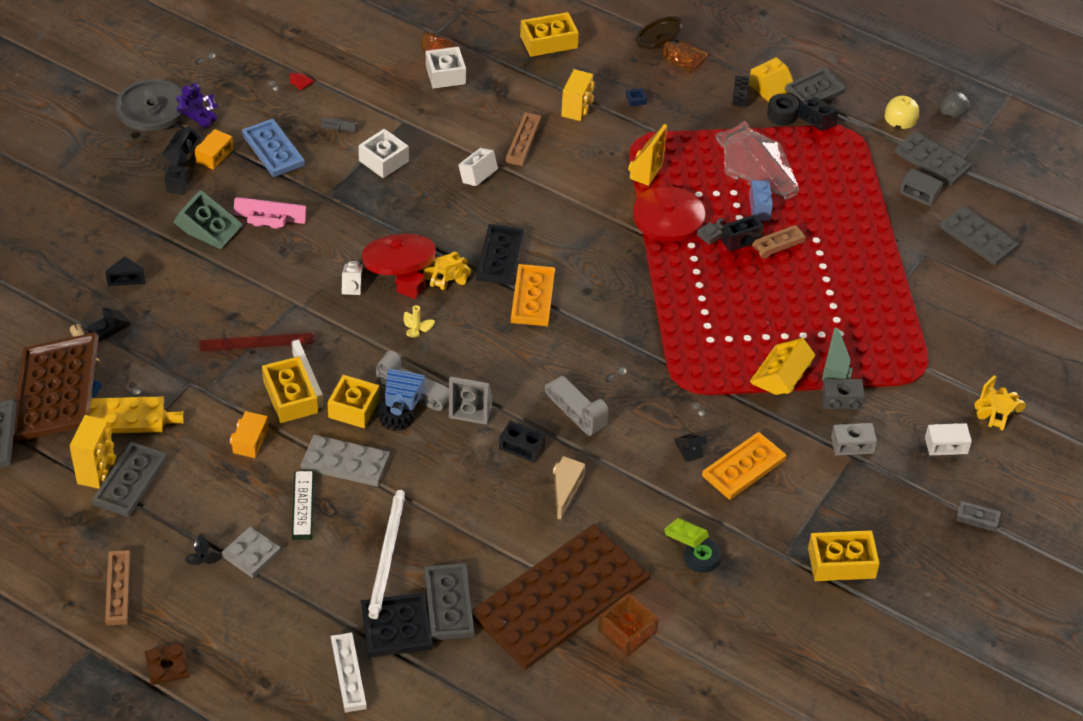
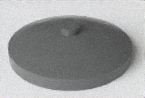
(149, 105)

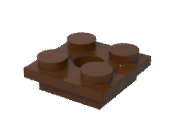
(171, 654)

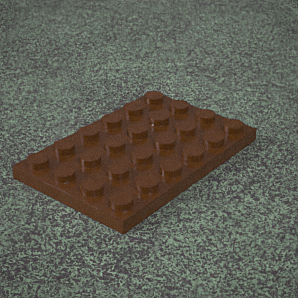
(55, 386)

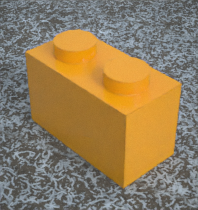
(214, 149)
(249, 434)

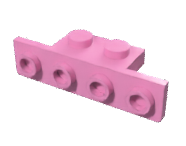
(268, 212)

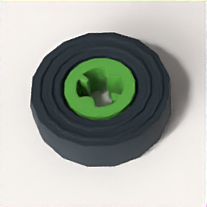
(706, 563)

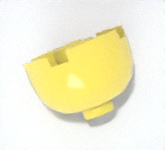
(902, 112)

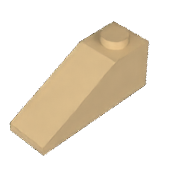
(568, 478)

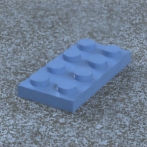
(273, 147)

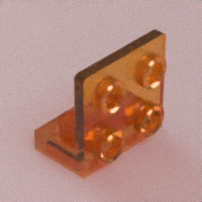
(683, 55)

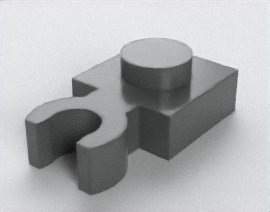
(711, 232)

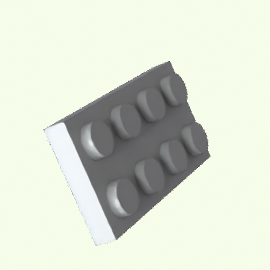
(345, 460)

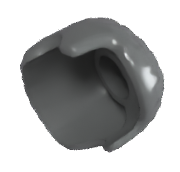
(954, 104)

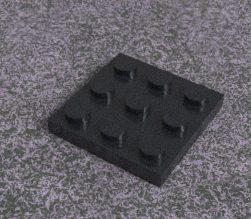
(399, 627)

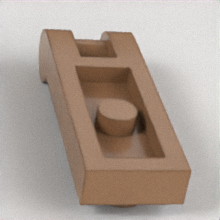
(778, 241)

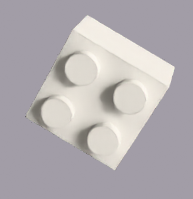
(445, 67)
(383, 153)

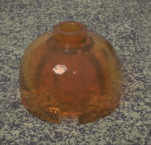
(433, 42)

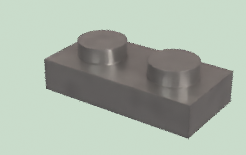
(978, 516)

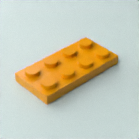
(533, 295)
(744, 465)

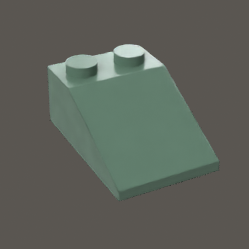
(207, 221)

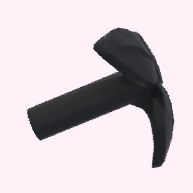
(201, 546)

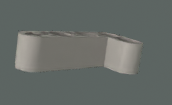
(435, 394)
(587, 415)

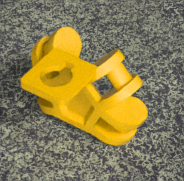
(451, 266)
(1000, 402)

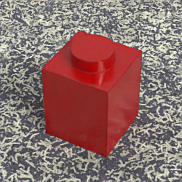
(410, 284)

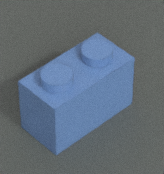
(760, 199)

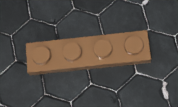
(523, 139)
(117, 588)

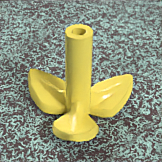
(414, 323)

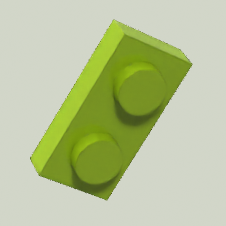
(686, 532)

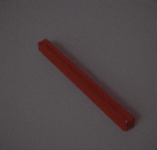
(255, 341)

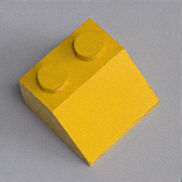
(770, 78)

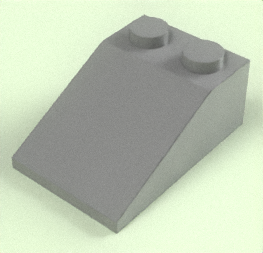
(469, 400)

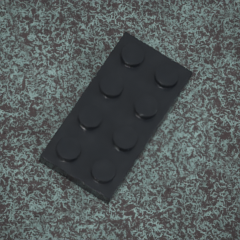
(500, 254)

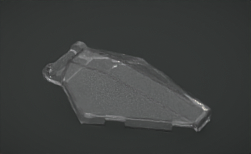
(757, 158)

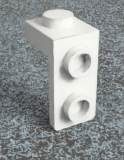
(352, 278)

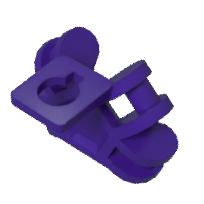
(193, 105)

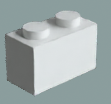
(478, 166)
(948, 439)

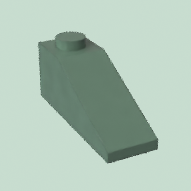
(837, 360)

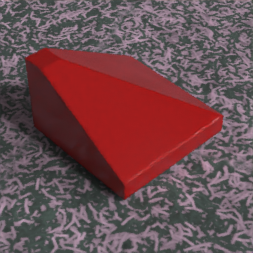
(300, 80)

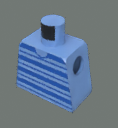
(403, 390)

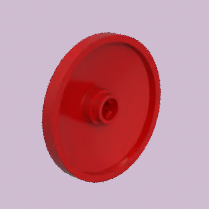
(668, 213)
(398, 254)

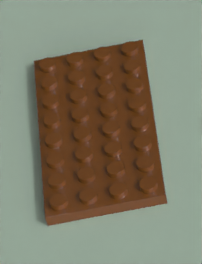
(559, 596)

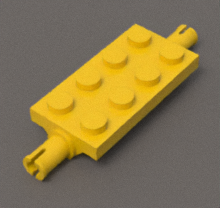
(134, 414)

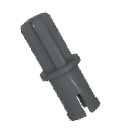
(339, 125)

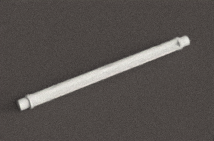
(386, 555)

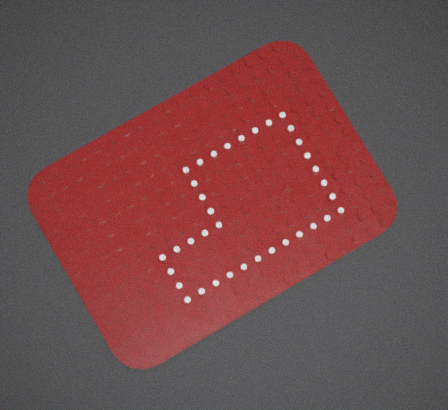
(731, 308)

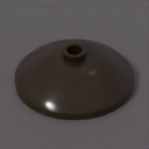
(659, 32)

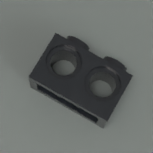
(818, 113)
(522, 441)

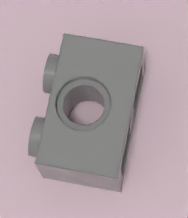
(853, 439)

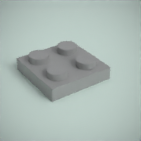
(251, 552)

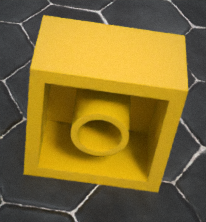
(577, 95)
(353, 401)

